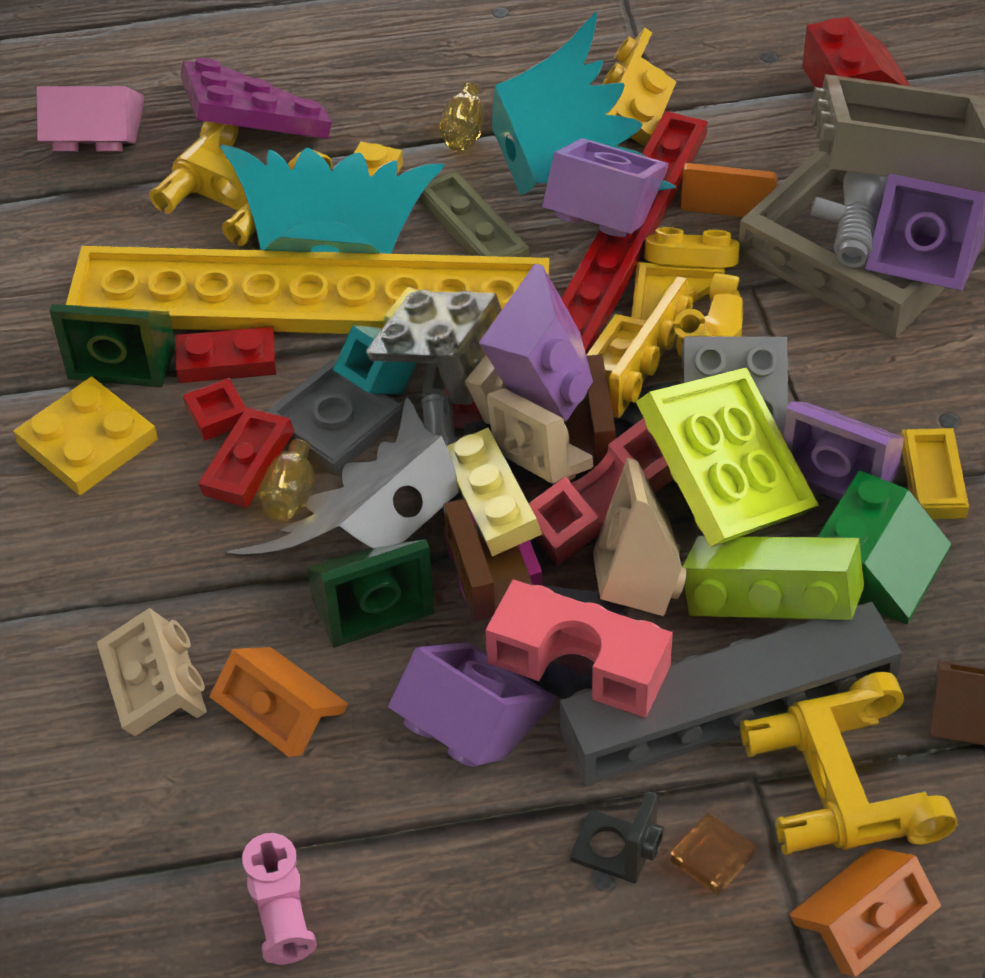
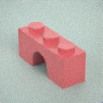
(575, 511)
(540, 625)

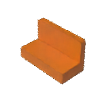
(724, 189)
(274, 697)
(868, 907)

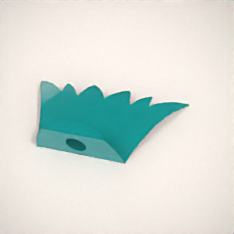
(556, 107)
(327, 208)

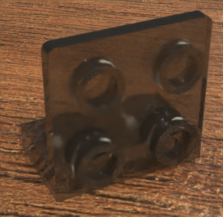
(442, 331)

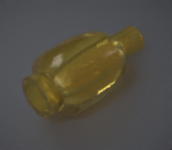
(462, 118)
(287, 483)

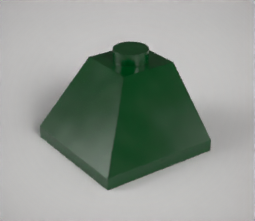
(114, 343)
(372, 590)

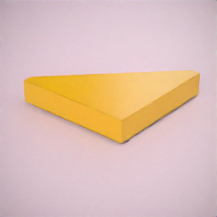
(655, 279)

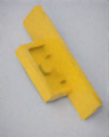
(645, 88)
(635, 345)

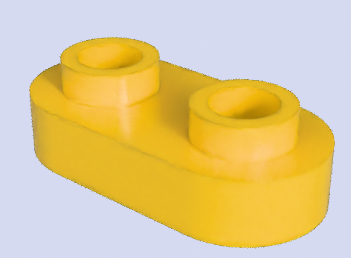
(675, 248)

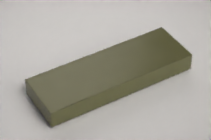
(471, 218)

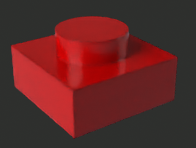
(214, 408)

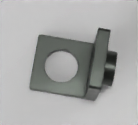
(640, 838)

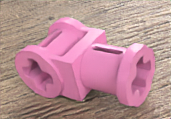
(277, 898)

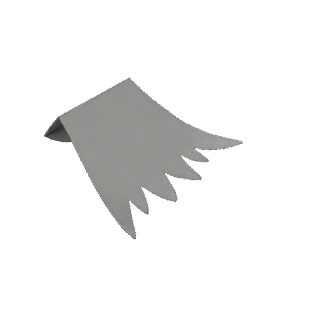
(366, 500)

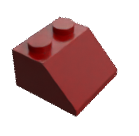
(849, 51)

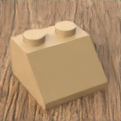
(637, 548)

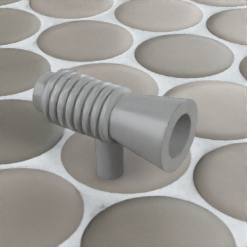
(855, 218)

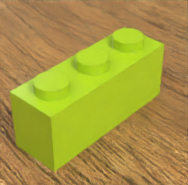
(775, 578)

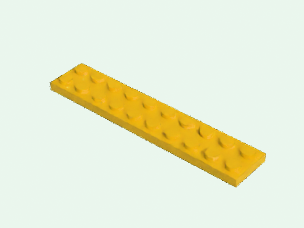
(280, 287)

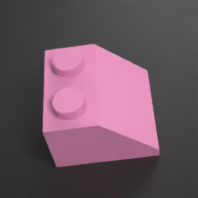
(88, 116)

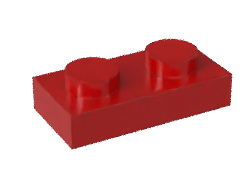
(225, 354)
(245, 457)

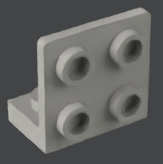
(762, 356)

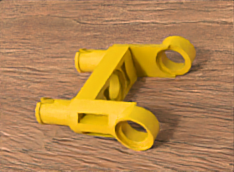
(208, 172)
(846, 815)

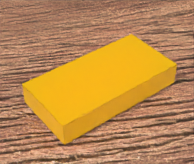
(935, 472)

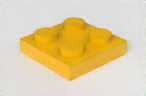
(85, 435)

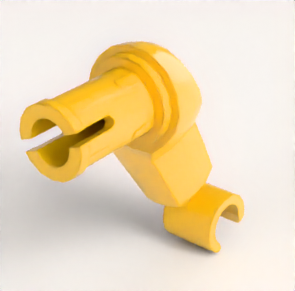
(723, 317)

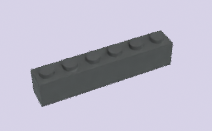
(714, 692)

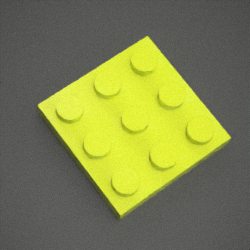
(726, 455)

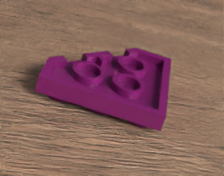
(239, 100)

